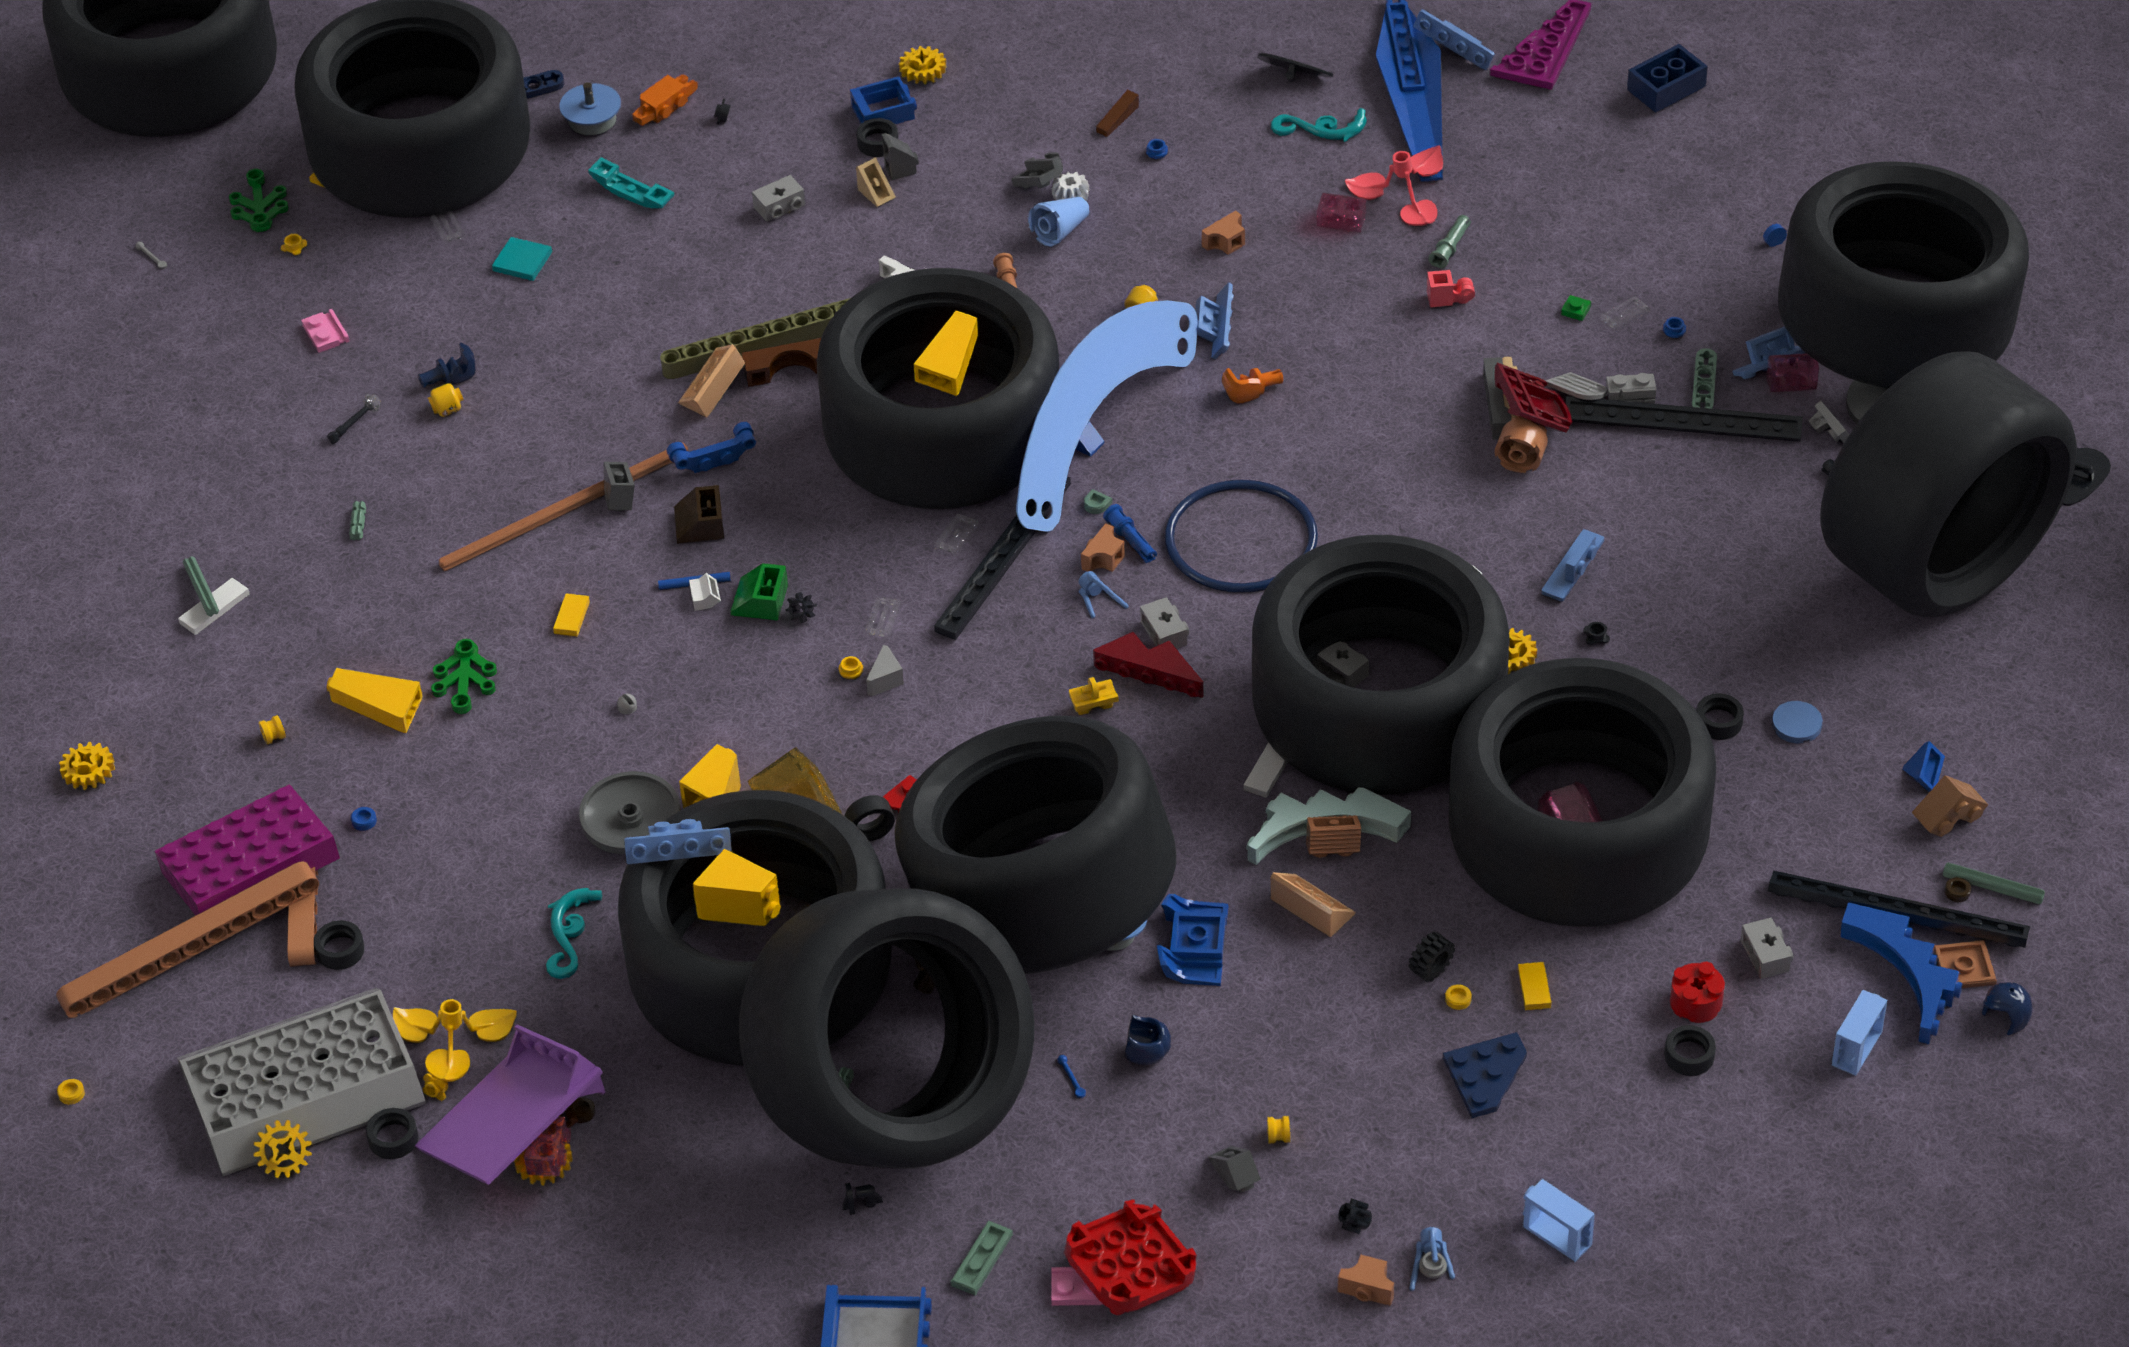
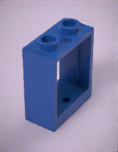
(882, 91)

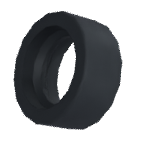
(870, 127)
(1724, 702)
(872, 805)
(342, 959)
(1687, 1066)
(394, 1149)

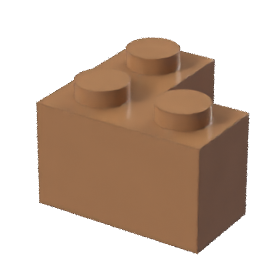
(1947, 804)

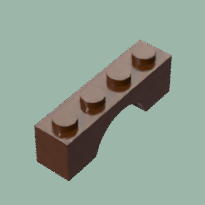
(764, 363)

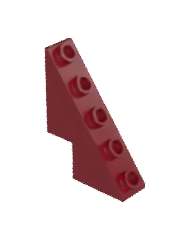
(1158, 665)

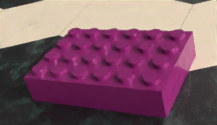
(246, 849)

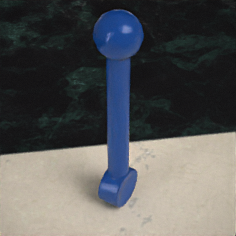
(1079, 1092)

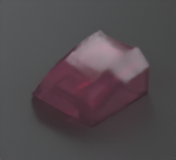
(1570, 804)

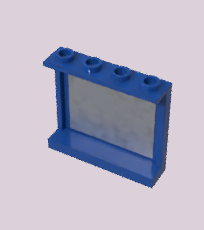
(875, 1320)

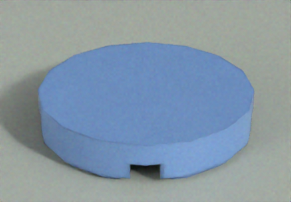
(1797, 721)

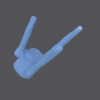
(1093, 586)
(1431, 1242)

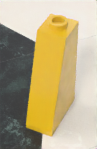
(948, 354)
(376, 697)

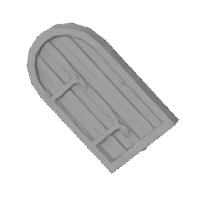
(1578, 386)

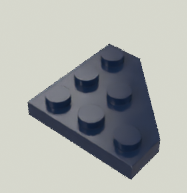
(1485, 1071)

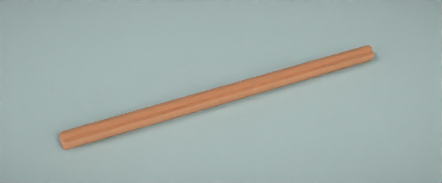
(546, 514)

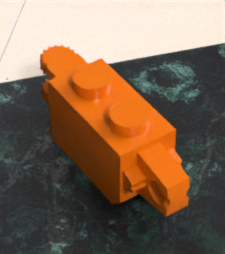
(664, 99)

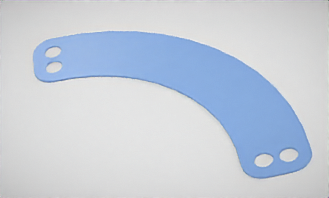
(1108, 355)

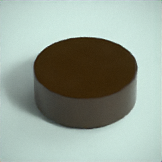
(1957, 889)
(584, 1109)

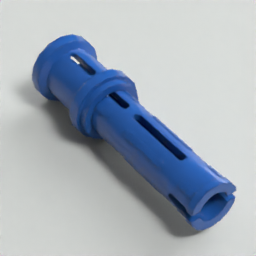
(1125, 527)

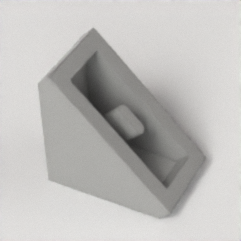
(885, 673)

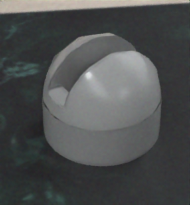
(624, 706)

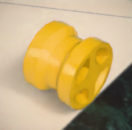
(272, 729)
(1278, 1129)

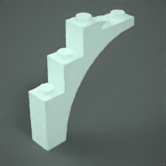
(1289, 817)

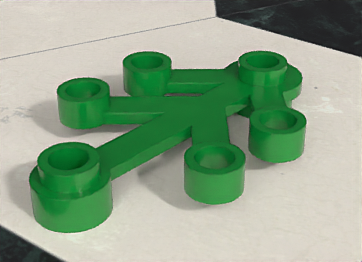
(260, 220)
(464, 652)

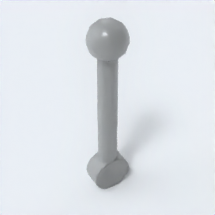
(161, 264)

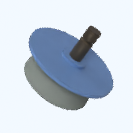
(590, 108)

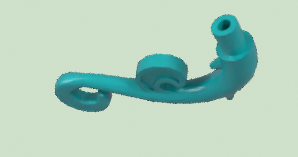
(1321, 125)
(563, 932)

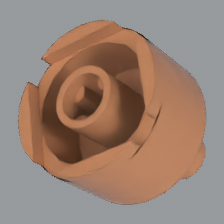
(1521, 445)

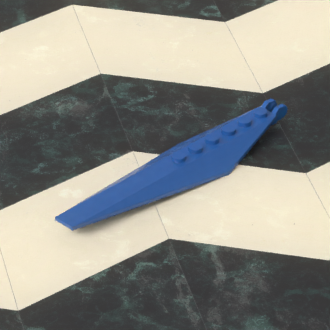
(1413, 79)

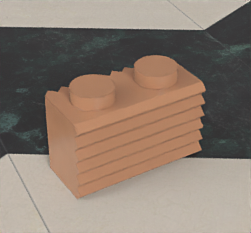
(1333, 835)

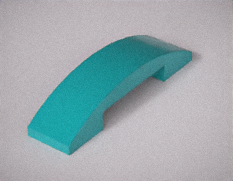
(623, 186)

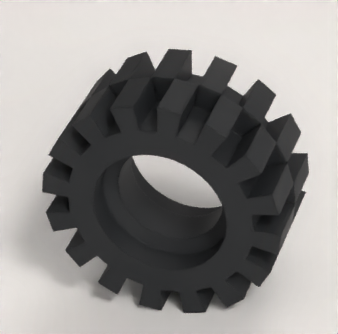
(1431, 956)

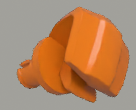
(1249, 387)

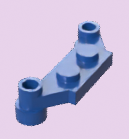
(713, 455)

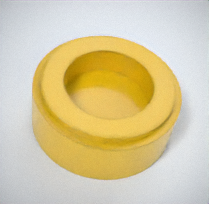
(1458, 997)
(70, 1091)

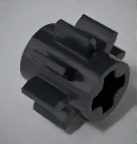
(807, 607)
(1355, 1216)

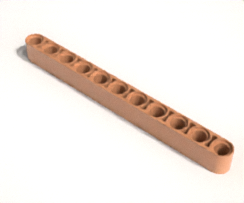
(187, 939)

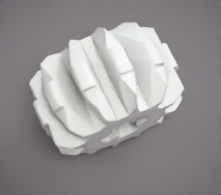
(1070, 186)

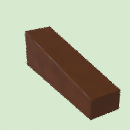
(1118, 113)

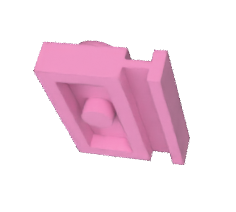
(325, 331)
(1070, 1288)

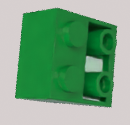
(761, 592)

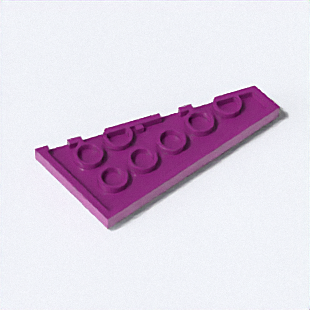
(1544, 52)

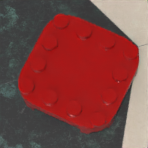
(1130, 1258)

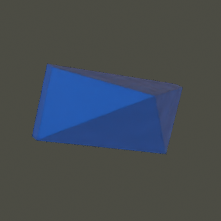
(1925, 766)

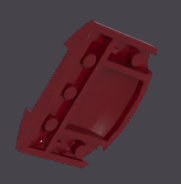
(1531, 400)

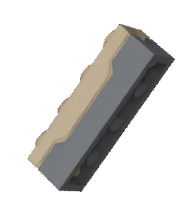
(1496, 400)

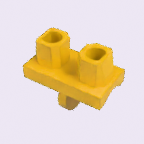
(1093, 695)

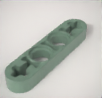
(1704, 383)

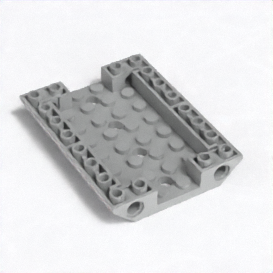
(317, 1094)

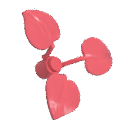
(1424, 163)

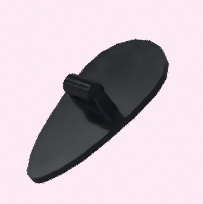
(1292, 66)
(2089, 473)

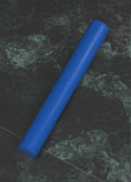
(684, 581)

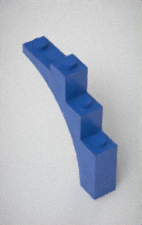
(1914, 959)

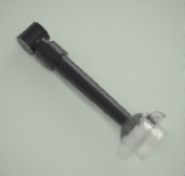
(371, 403)

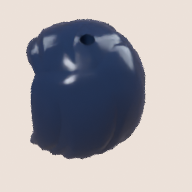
(2011, 999)
(1147, 1041)

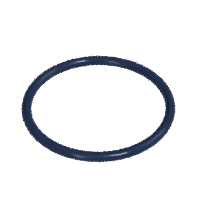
(1223, 486)

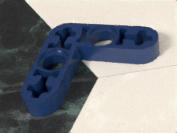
(550, 85)

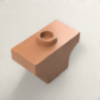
(1225, 234)
(1103, 551)
(1367, 1281)

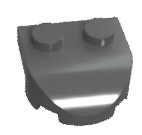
(1039, 171)

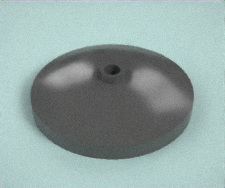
(625, 807)

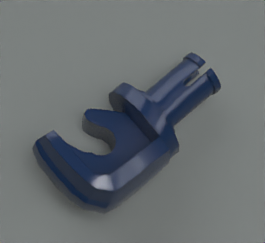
(453, 372)

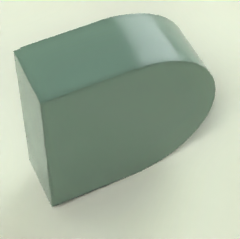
(1096, 502)

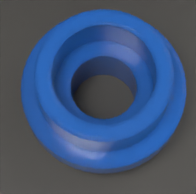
(1156, 149)
(1674, 327)

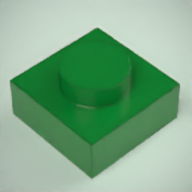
(1576, 308)

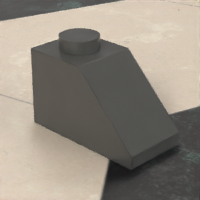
(898, 157)
(618, 486)
(1236, 1168)

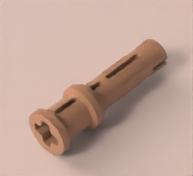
(1006, 271)

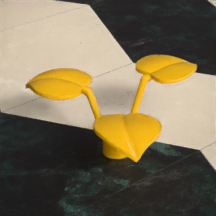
(451, 1064)

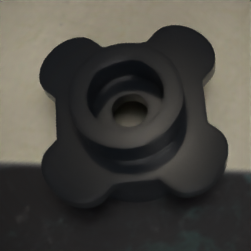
(722, 111)
(1596, 633)

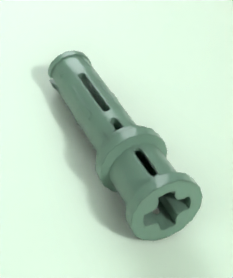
(1447, 247)

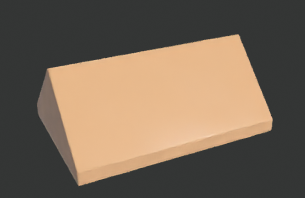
(713, 380)
(1309, 903)

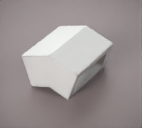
(704, 592)

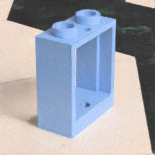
(1859, 1032)
(1558, 1220)

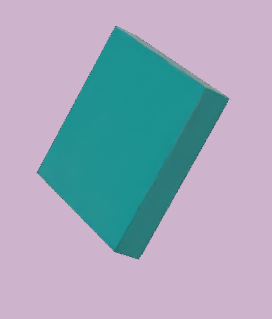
(522, 258)

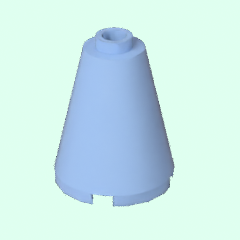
(1057, 217)

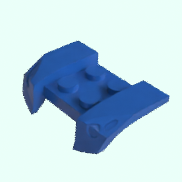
(1195, 941)

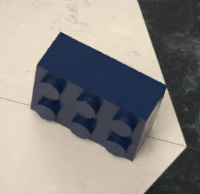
(1667, 78)

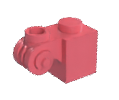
(1444, 292)

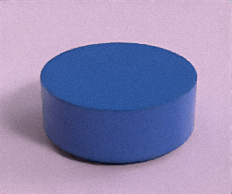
(1775, 235)
(363, 818)

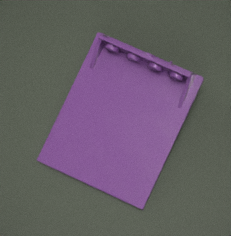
(511, 1106)

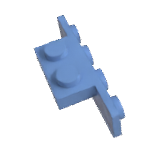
(1454, 39)
(1215, 319)
(1760, 348)
(1573, 565)
(676, 842)

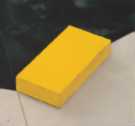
(571, 615)
(1534, 986)

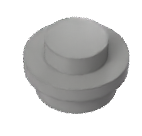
(1431, 1269)

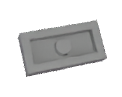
(1824, 419)

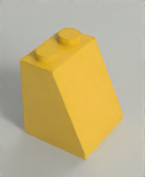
(711, 776)
(736, 891)

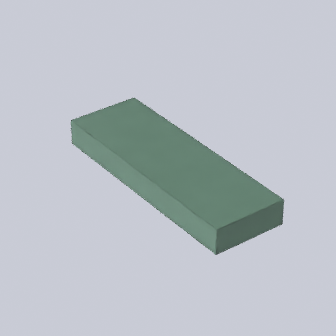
(981, 1258)

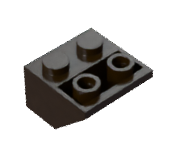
(699, 515)

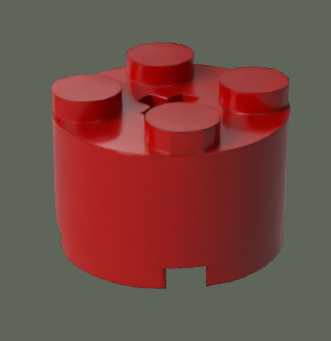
(1697, 992)

